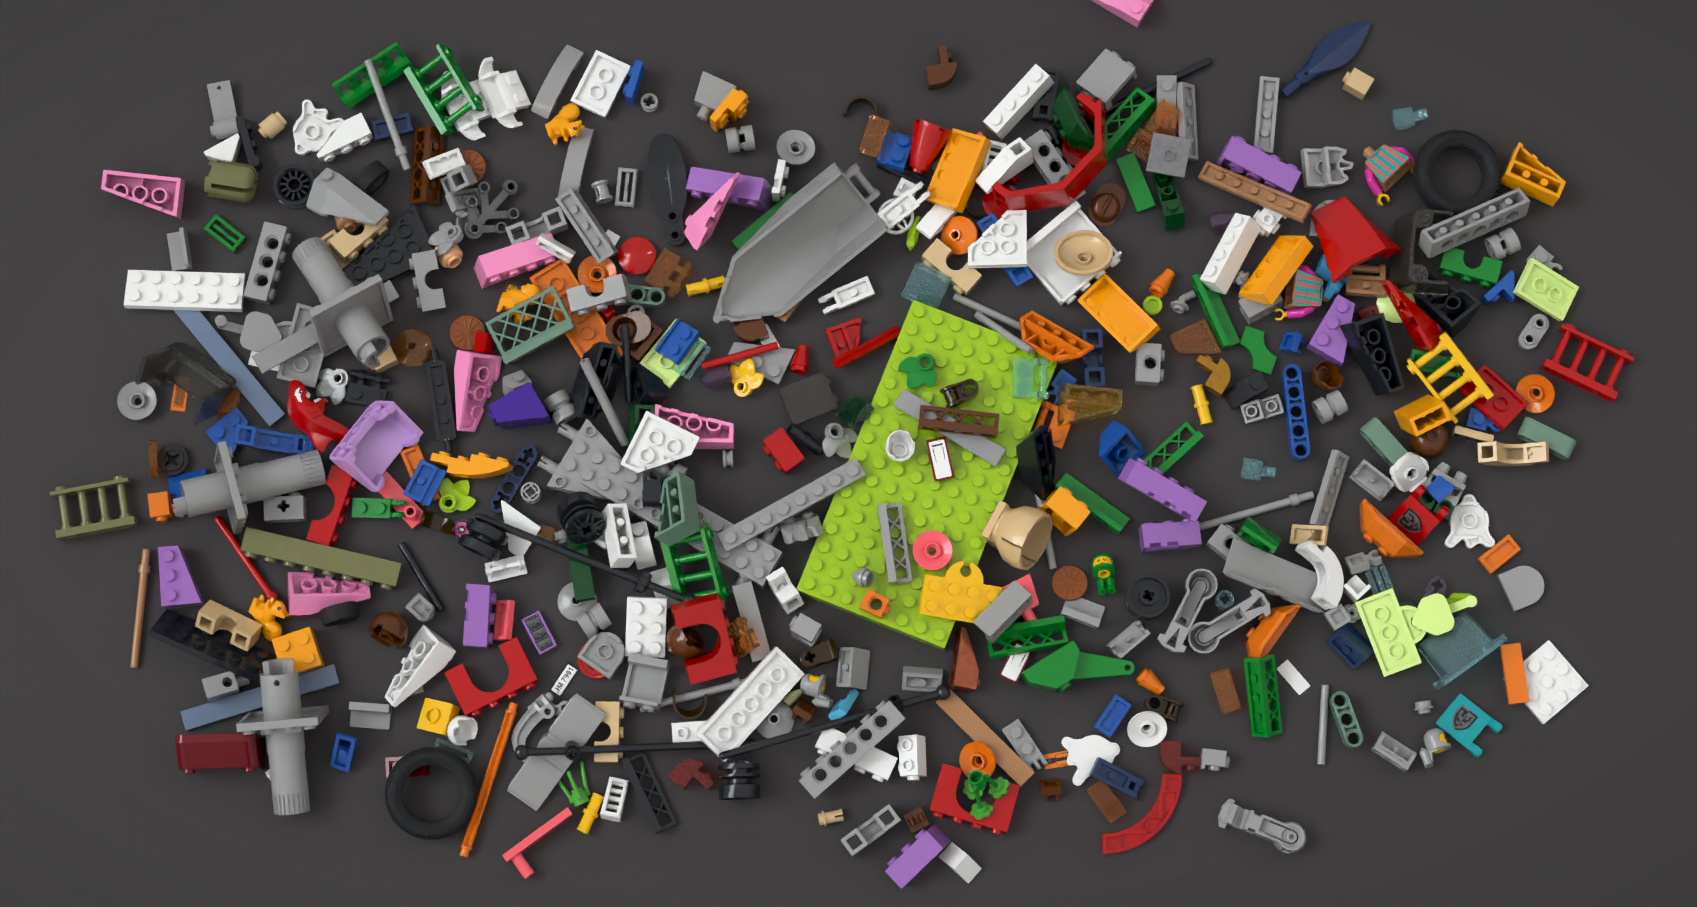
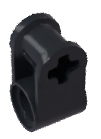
(651, 492)

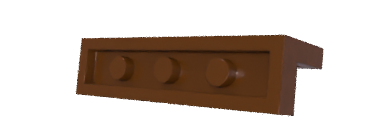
(431, 146)
(958, 426)

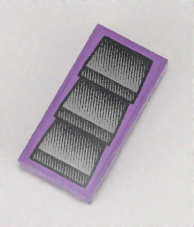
(539, 633)

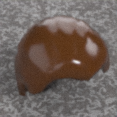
(1327, 376)

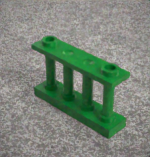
(426, 91)
(674, 563)

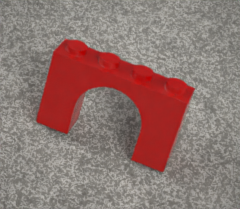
(721, 659)
(520, 677)
(945, 803)

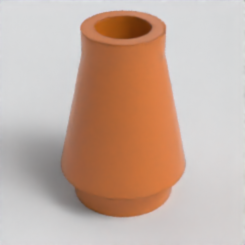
(1161, 284)
(1148, 680)

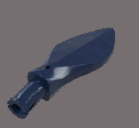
(1329, 55)

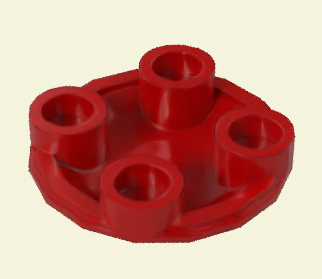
(637, 255)

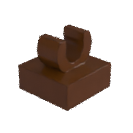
(804, 710)
(1050, 787)
(916, 820)

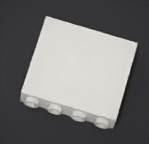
(1041, 255)

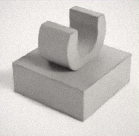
(1337, 617)

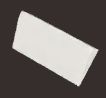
(555, 248)

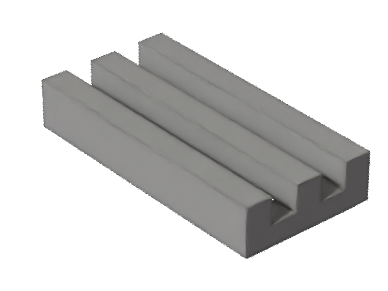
(631, 204)

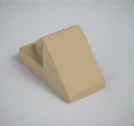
(1312, 533)

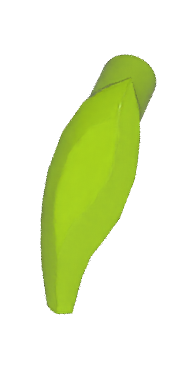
(913, 234)

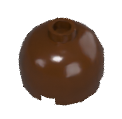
(1430, 443)
(389, 628)
(684, 642)

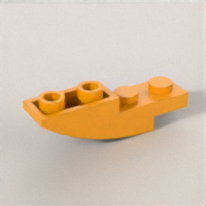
(478, 467)

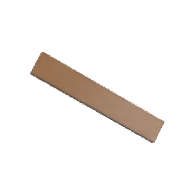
(1254, 192)
(980, 732)

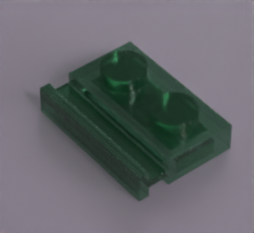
(854, 411)

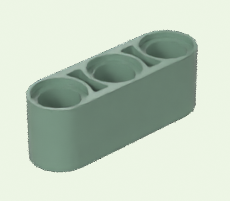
(648, 293)
(1382, 441)
(1559, 443)
(1345, 730)

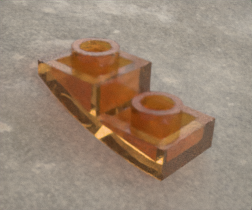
(1225, 690)
(1106, 801)

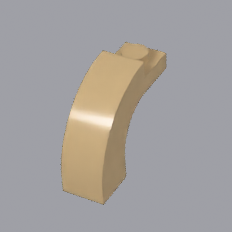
(1503, 454)

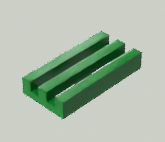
(236, 243)

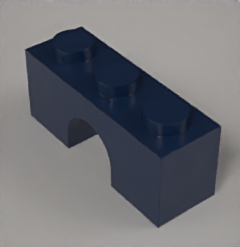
(1092, 362)

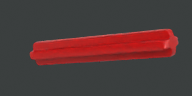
(866, 347)

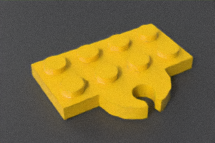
(956, 595)

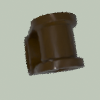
(958, 393)
(823, 653)
(1164, 707)

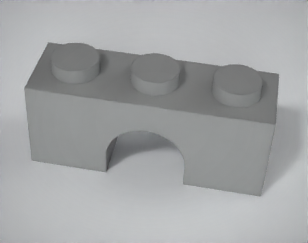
(550, 222)
(615, 292)
(428, 298)
(805, 629)
(870, 830)

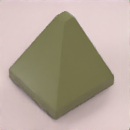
(792, 697)

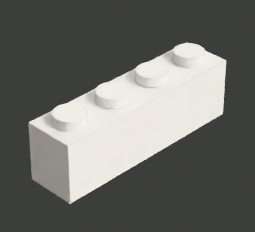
(1018, 101)
(1230, 253)
(874, 761)

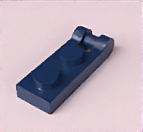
(1116, 778)

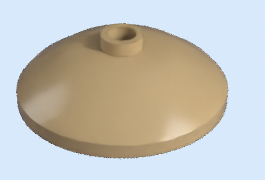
(1083, 253)

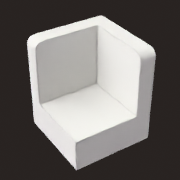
(1355, 588)

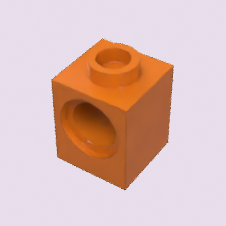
(160, 506)
(871, 596)

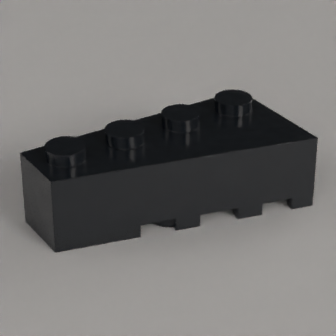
(1375, 353)

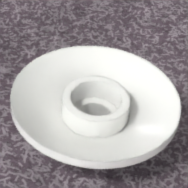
(1148, 735)

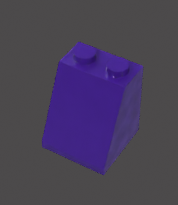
(519, 409)

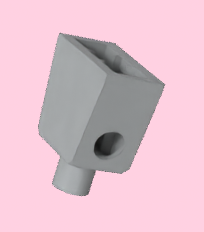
(710, 94)
(215, 688)

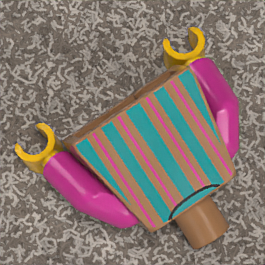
(1385, 168)
(1302, 294)

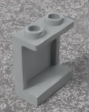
(1106, 77)
(645, 682)

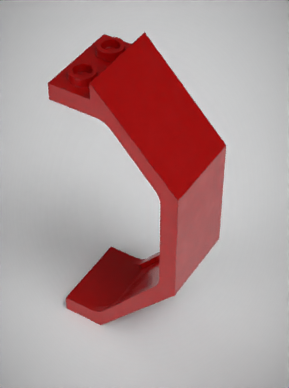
(1075, 182)

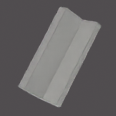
(1003, 611)

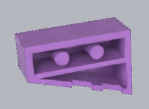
(1329, 339)
(1169, 535)
(176, 579)
(479, 616)
(917, 855)

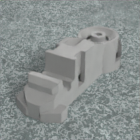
(1186, 613)
(1230, 620)
(1263, 827)

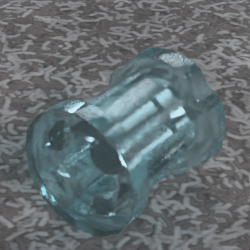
(1219, 603)

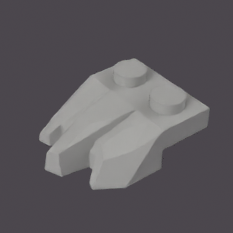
(1324, 167)
(801, 528)

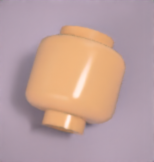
(452, 258)

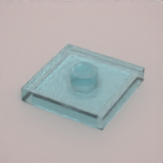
(926, 285)

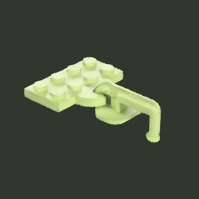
(1391, 627)

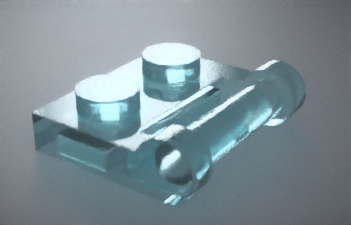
(1024, 378)

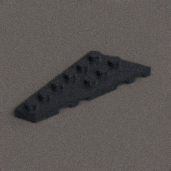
(391, 250)

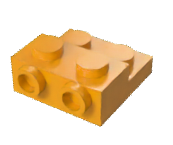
(732, 107)

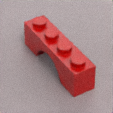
(325, 530)

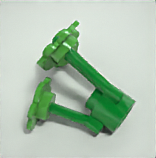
(974, 790)

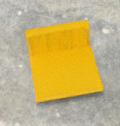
(437, 716)

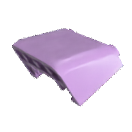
(375, 443)

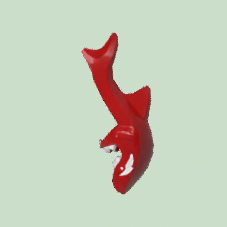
(309, 417)

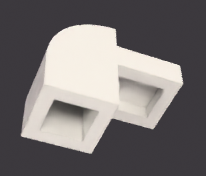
(643, 545)
(784, 590)

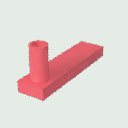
(394, 491)
(514, 853)

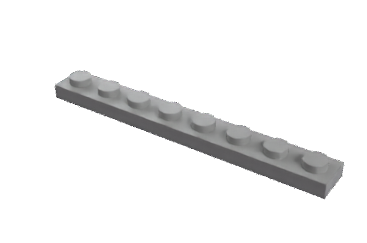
(791, 505)

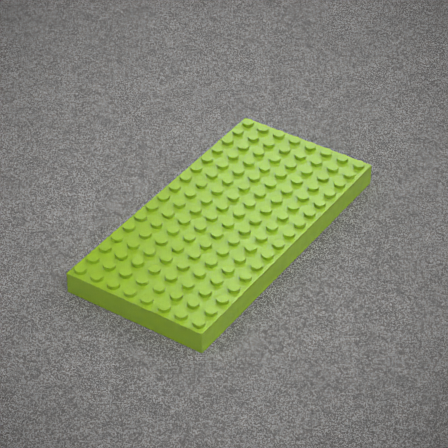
(951, 506)

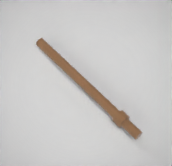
(144, 570)

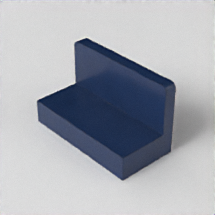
(1351, 645)

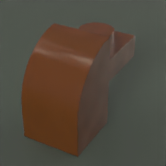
(943, 73)
(751, 331)

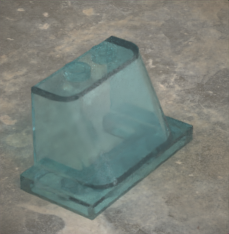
(1458, 649)

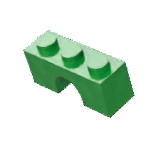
(1452, 265)

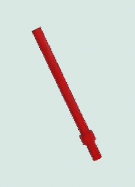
(247, 561)

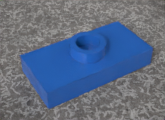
(1112, 716)

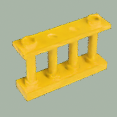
(1457, 359)

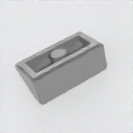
(921, 678)

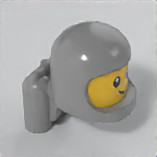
(814, 686)
(1435, 743)

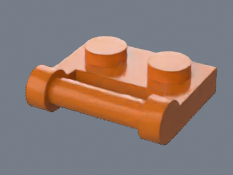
(1058, 433)

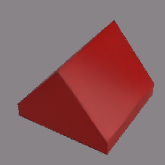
(483, 343)

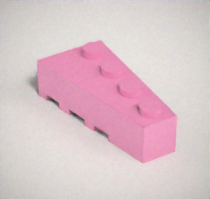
(153, 191)
(511, 261)
(712, 432)

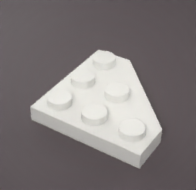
(1002, 243)
(657, 444)

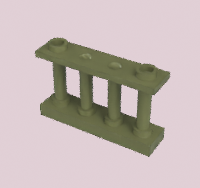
(86, 526)

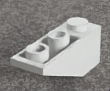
(347, 136)
(1006, 165)

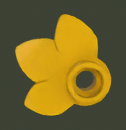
(745, 375)

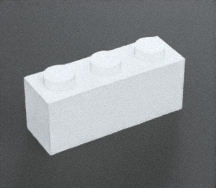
(619, 536)

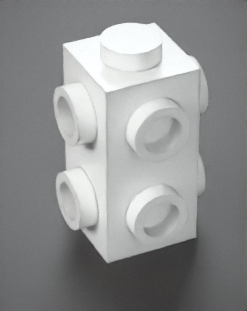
(1268, 221)
(912, 757)

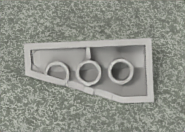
(339, 197)

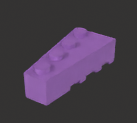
(1258, 165)
(748, 191)
(1163, 490)

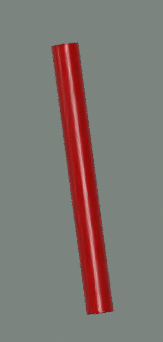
(740, 355)

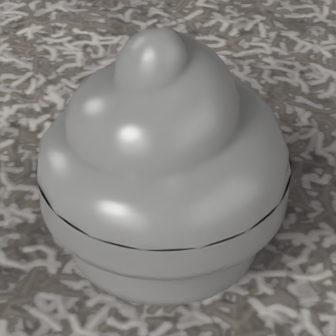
(863, 577)

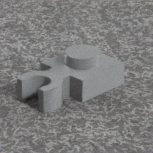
(1545, 258)
(1360, 562)

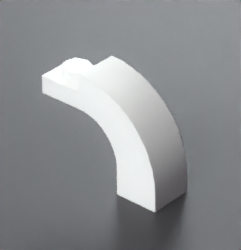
(1329, 574)

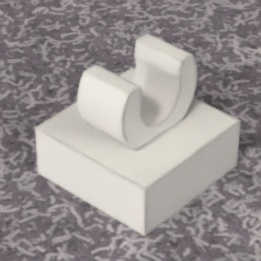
(902, 187)

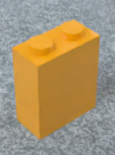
(1422, 415)

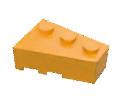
(1532, 177)

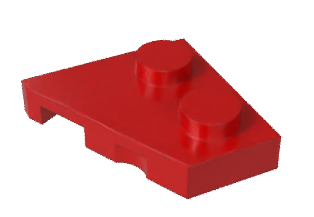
(844, 336)

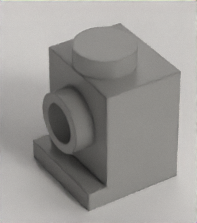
(1214, 759)

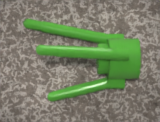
(578, 795)

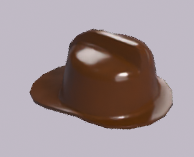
(1107, 204)
(638, 327)

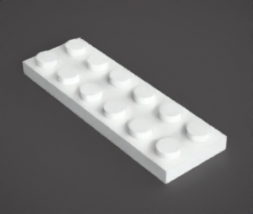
(185, 290)
(750, 703)

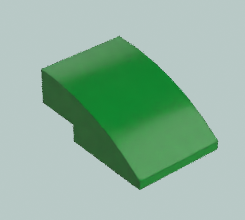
(1259, 536)

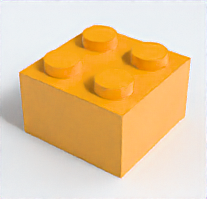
(1065, 510)
(302, 648)

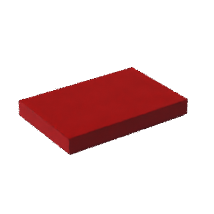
(1503, 405)

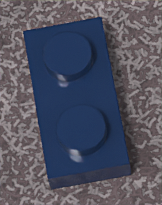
(402, 122)

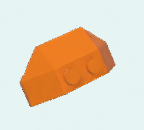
(1052, 340)
(1385, 535)
(1269, 630)

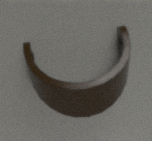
(864, 99)
(968, 210)
(437, 522)
(689, 714)

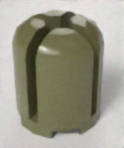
(231, 181)

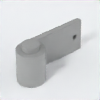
(223, 110)

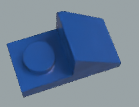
(1504, 287)
(343, 752)

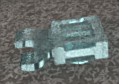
(1405, 118)
(1253, 470)

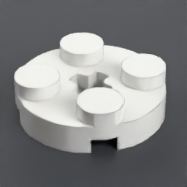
(1403, 466)

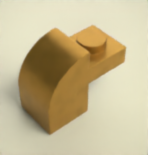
(1219, 374)

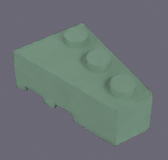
(679, 510)

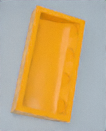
(958, 170)
(1276, 269)
(1118, 313)

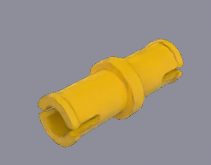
(705, 285)
(1201, 404)
(590, 813)

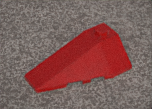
(1418, 324)

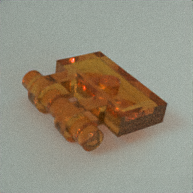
(663, 270)
(744, 638)

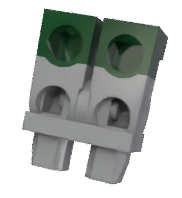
(1452, 498)

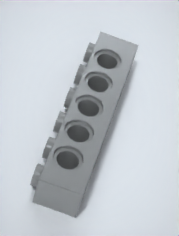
(1474, 223)
(816, 786)

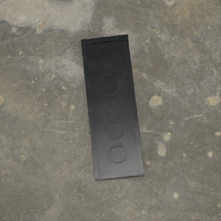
(216, 648)

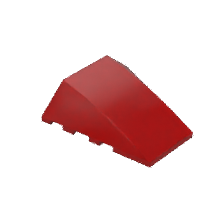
(1349, 237)

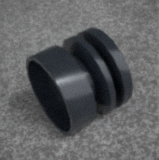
(581, 518)
(739, 781)

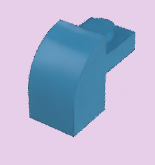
(1324, 273)

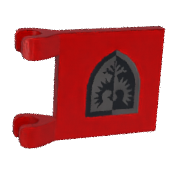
(1415, 518)

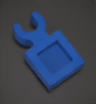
(1058, 381)
(1479, 422)

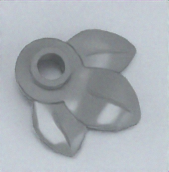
(446, 237)
(330, 386)
(840, 443)

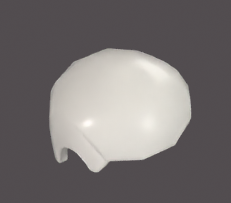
(900, 446)
(462, 729)

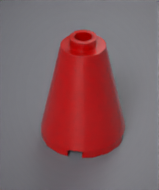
(926, 144)

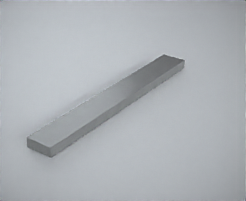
(299, 341)

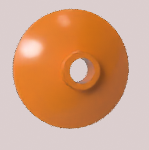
(966, 234)
(588, 269)
(1540, 402)
(970, 756)

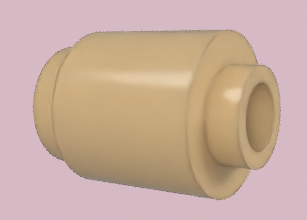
(272, 125)

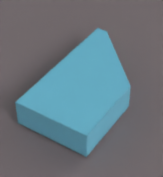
(842, 706)

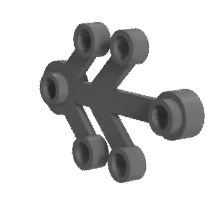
(488, 211)

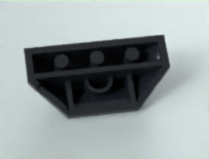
(608, 367)
(1038, 461)

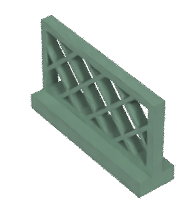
(539, 340)

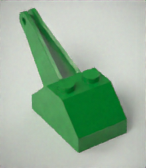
(1070, 664)

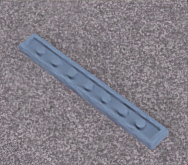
(232, 365)
(252, 699)

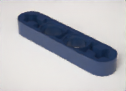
(511, 478)

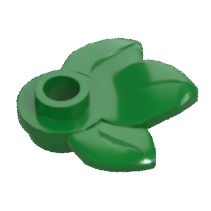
(917, 373)

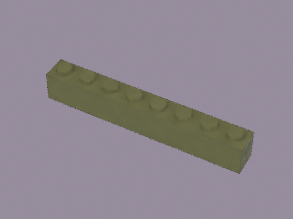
(321, 557)

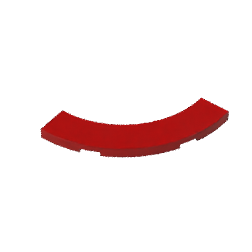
(1151, 823)

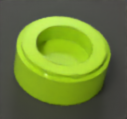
(1152, 305)

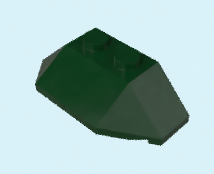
(1071, 121)

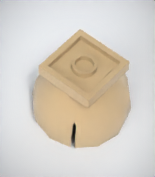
(1018, 534)

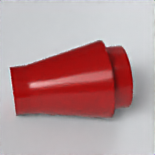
(800, 361)

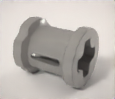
(601, 191)

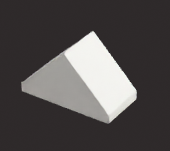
(226, 150)
(662, 578)
(960, 862)

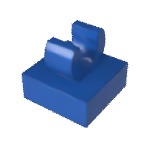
(1291, 342)

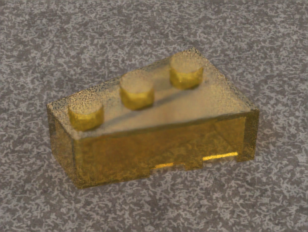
(1086, 402)

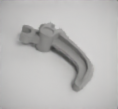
(538, 710)

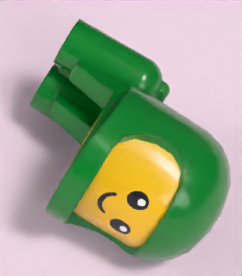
(1104, 570)

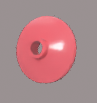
(934, 540)

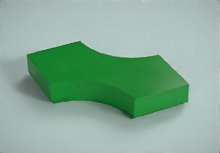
(1254, 343)

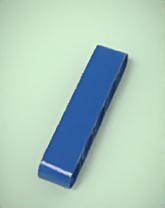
(1295, 403)

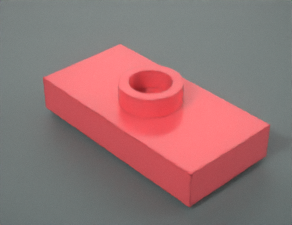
(504, 620)

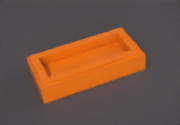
(1499, 554)

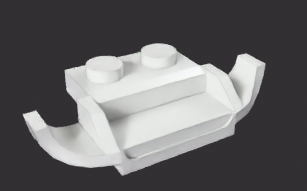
(502, 93)
(469, 122)

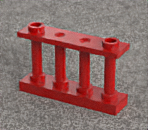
(1571, 373)

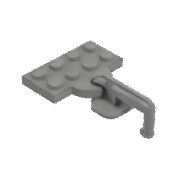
(261, 332)

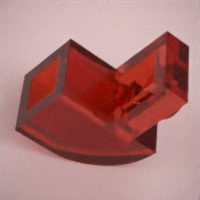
(1171, 757)
(689, 769)

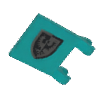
(1464, 723)

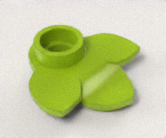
(457, 494)

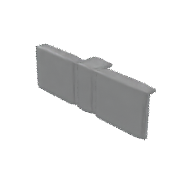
(1272, 574)
(542, 773)

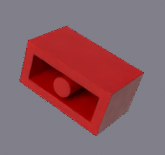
(783, 451)

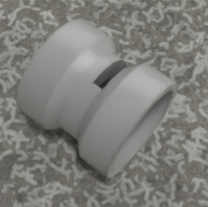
(531, 493)

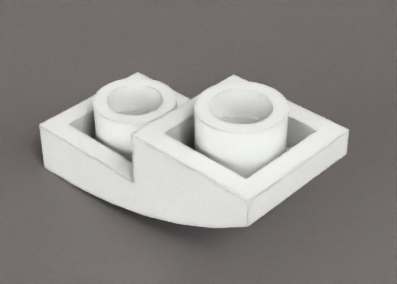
(934, 221)

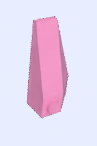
(1129, 10)
(704, 220)
(473, 381)
(311, 593)

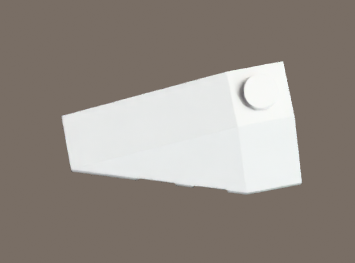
(426, 658)

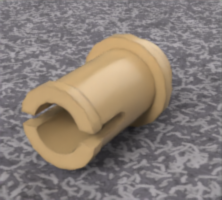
(830, 817)

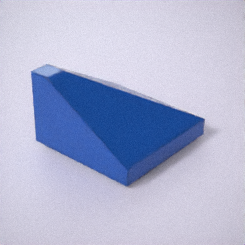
(1439, 488)

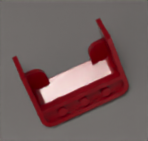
(220, 751)

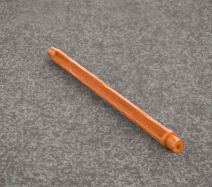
(488, 779)

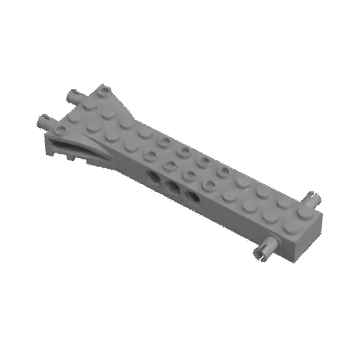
(595, 468)

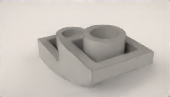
(1262, 409)

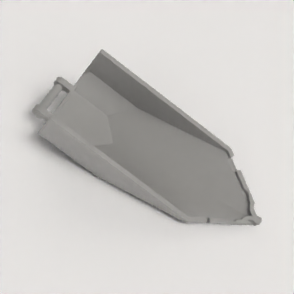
(800, 246)

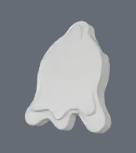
(313, 129)
(1470, 524)
(1084, 753)

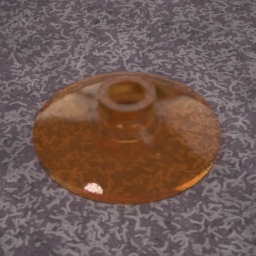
(414, 357)

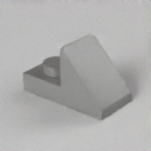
(457, 200)

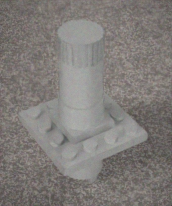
(346, 312)
(236, 486)
(284, 726)

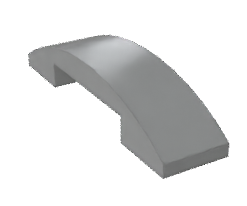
(556, 81)
(576, 161)

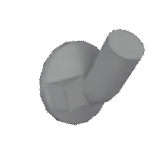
(1240, 279)
(1180, 305)

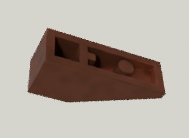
(963, 667)

